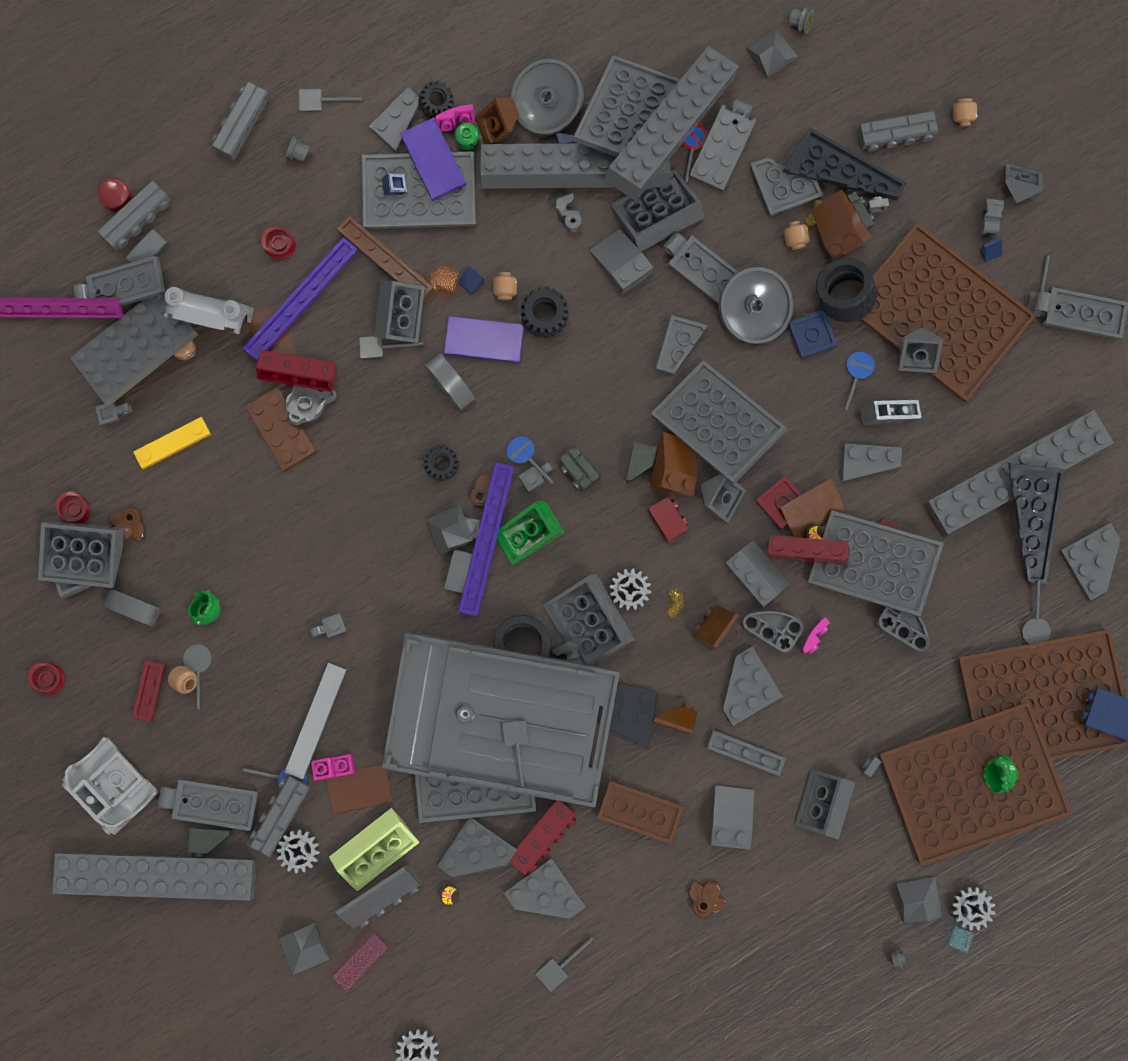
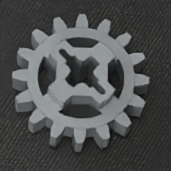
(631, 581)
(286, 846)
(968, 915)
(411, 1044)

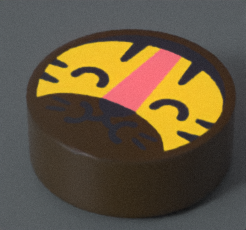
(814, 532)
(449, 895)

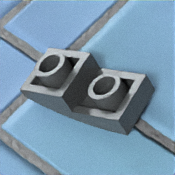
(147, 247)
(458, 570)

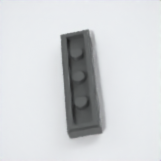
(746, 753)

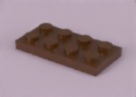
(285, 440)
(640, 812)

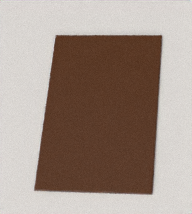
(284, 343)
(812, 507)
(359, 790)

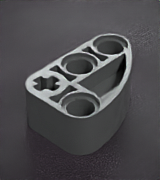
(449, 381)
(131, 607)
(778, 624)
(912, 624)

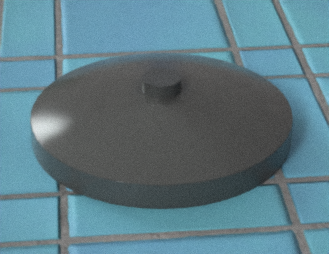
(548, 96)
(756, 305)

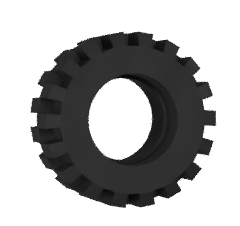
(539, 297)

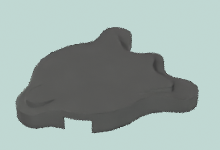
(307, 404)

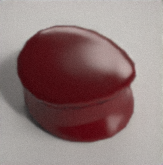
(114, 194)
(278, 242)
(72, 507)
(46, 678)

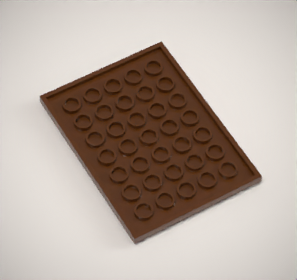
(942, 292)
(1054, 681)
(944, 788)

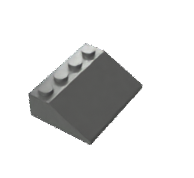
(658, 212)
(80, 553)
(589, 619)
(379, 897)

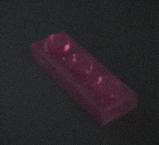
(360, 962)

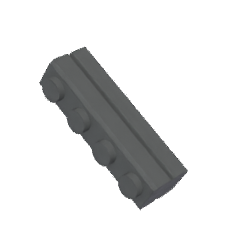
(240, 120)
(898, 130)
(134, 216)
(279, 816)

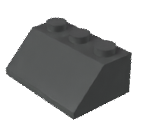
(399, 311)
(756, 574)
(825, 804)

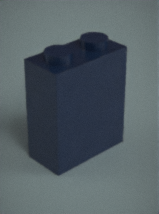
(1106, 714)

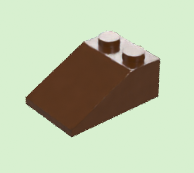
(840, 225)
(674, 467)
(715, 626)

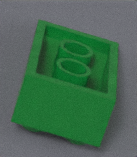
(529, 532)

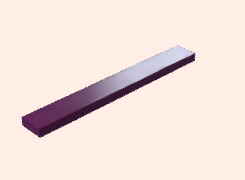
(61, 307)

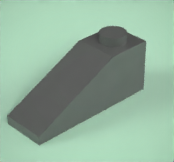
(890, 411)

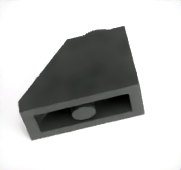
(641, 461)
(206, 840)

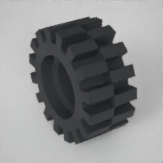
(439, 89)
(441, 474)

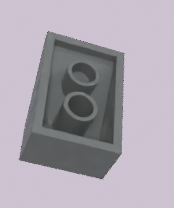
(621, 261)
(732, 817)

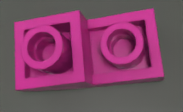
(449, 119)
(812, 640)
(333, 767)

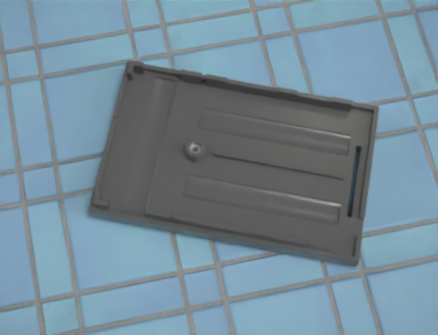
(459, 695)

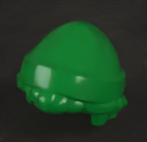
(204, 608)
(1000, 774)

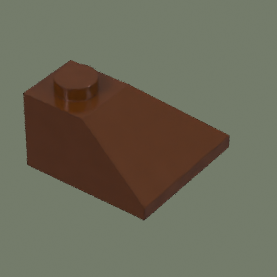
(497, 119)
(679, 718)

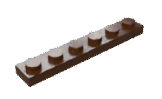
(381, 254)

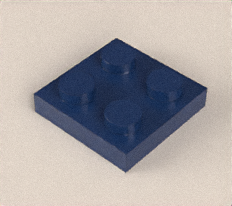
(812, 334)

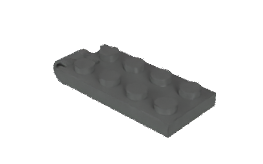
(724, 145)
(702, 268)
(128, 282)
(1082, 312)
(210, 804)

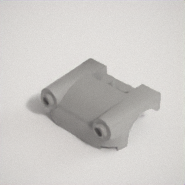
(206, 310)
(108, 786)

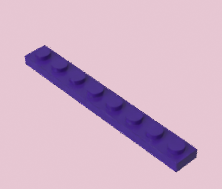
(301, 298)
(486, 539)

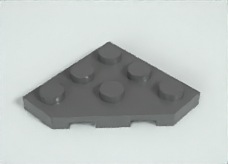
(782, 190)
(1093, 560)
(748, 687)
(476, 851)
(545, 893)

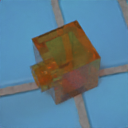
(444, 279)

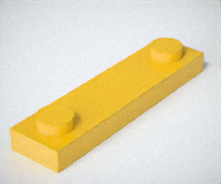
(172, 443)

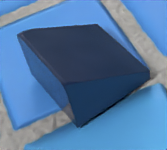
(564, 138)
(394, 184)
(992, 249)
(471, 280)

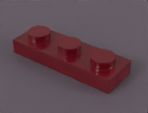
(149, 691)

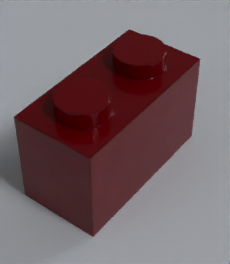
(668, 519)

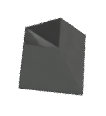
(771, 53)
(1023, 182)
(920, 352)
(722, 496)
(449, 530)
(919, 900)
(304, 948)

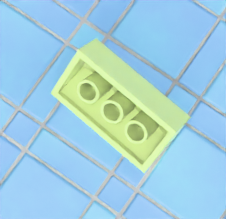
(373, 850)

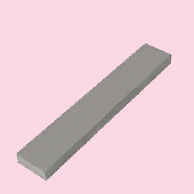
(315, 721)

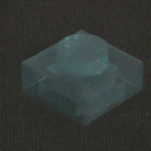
(960, 939)

